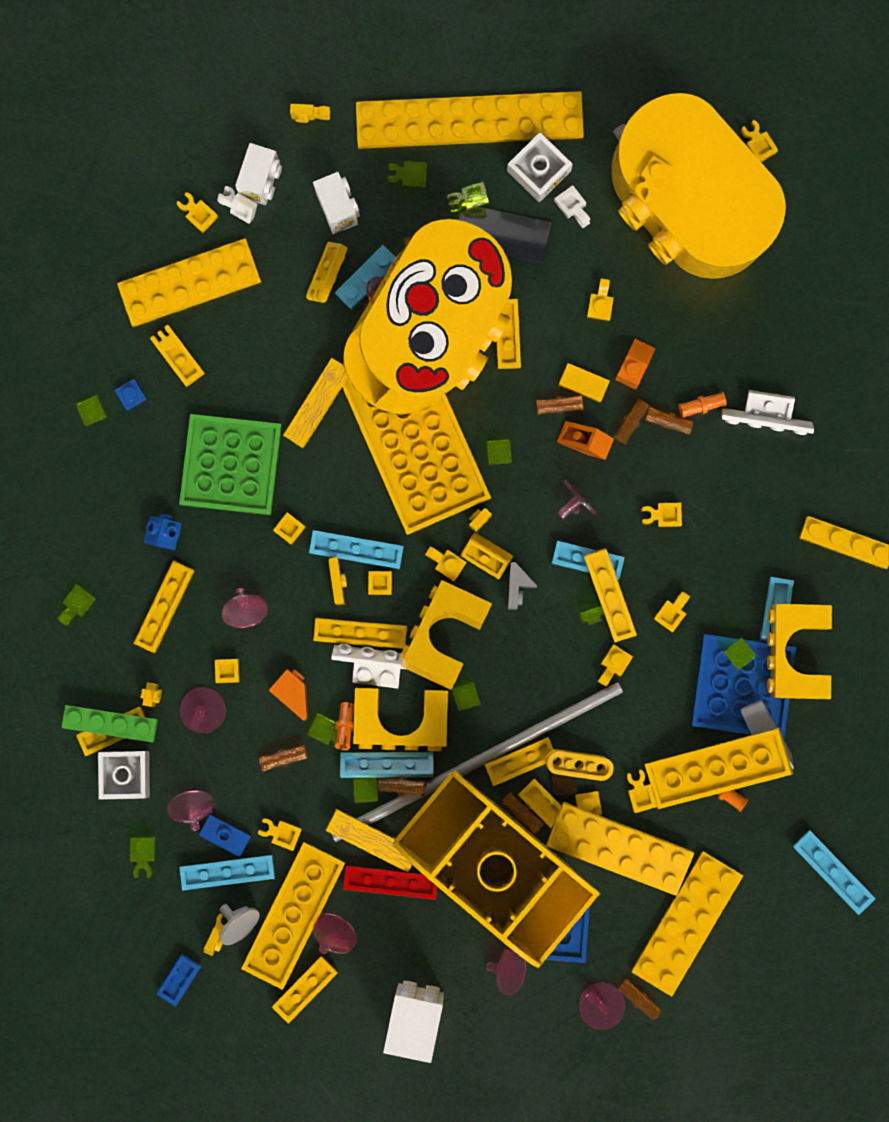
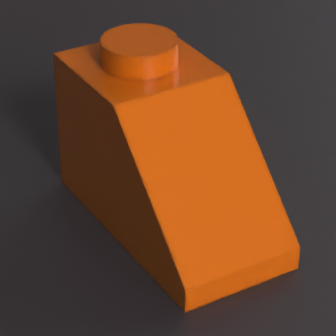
(635, 364)
(585, 440)
(292, 692)

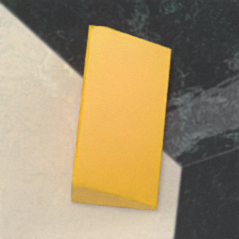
(486, 555)

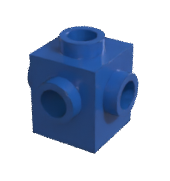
(162, 532)

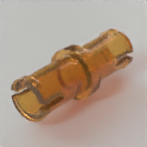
(559, 405)
(669, 420)
(631, 421)
(283, 758)
(402, 786)
(522, 813)
(639, 999)

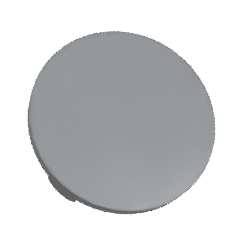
(239, 923)

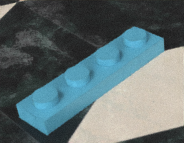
(356, 549)
(386, 764)
(227, 872)
(833, 872)

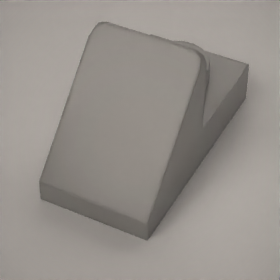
(518, 579)

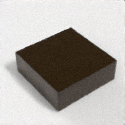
(563, 784)

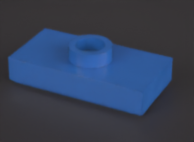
(225, 835)
(178, 980)

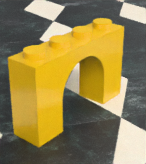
(446, 603)
(784, 680)
(370, 732)

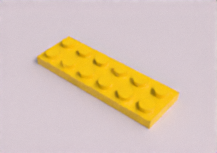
(189, 282)
(719, 768)
(620, 848)
(293, 915)
(687, 923)

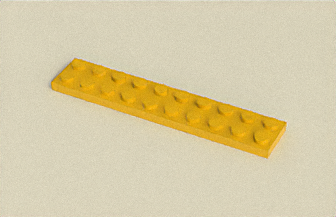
(469, 119)

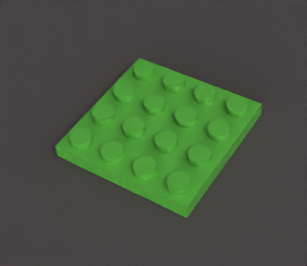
(230, 464)

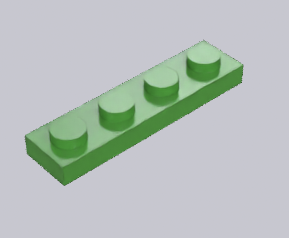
(109, 723)

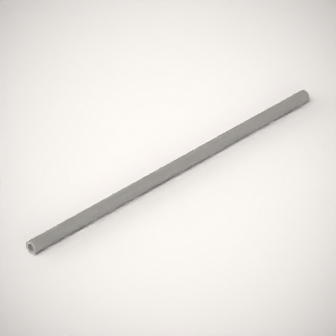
(495, 752)

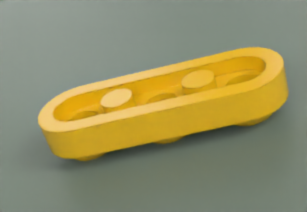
(586, 770)

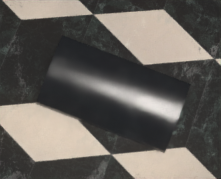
(519, 236)

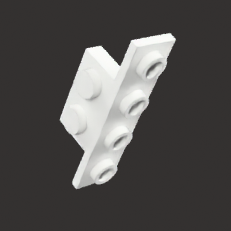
(769, 411)
(371, 665)

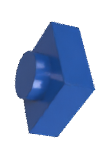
(130, 394)

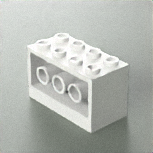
(414, 1021)

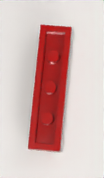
(389, 882)

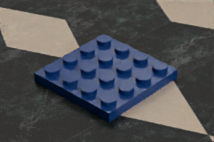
(725, 690)

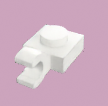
(571, 204)
(240, 205)

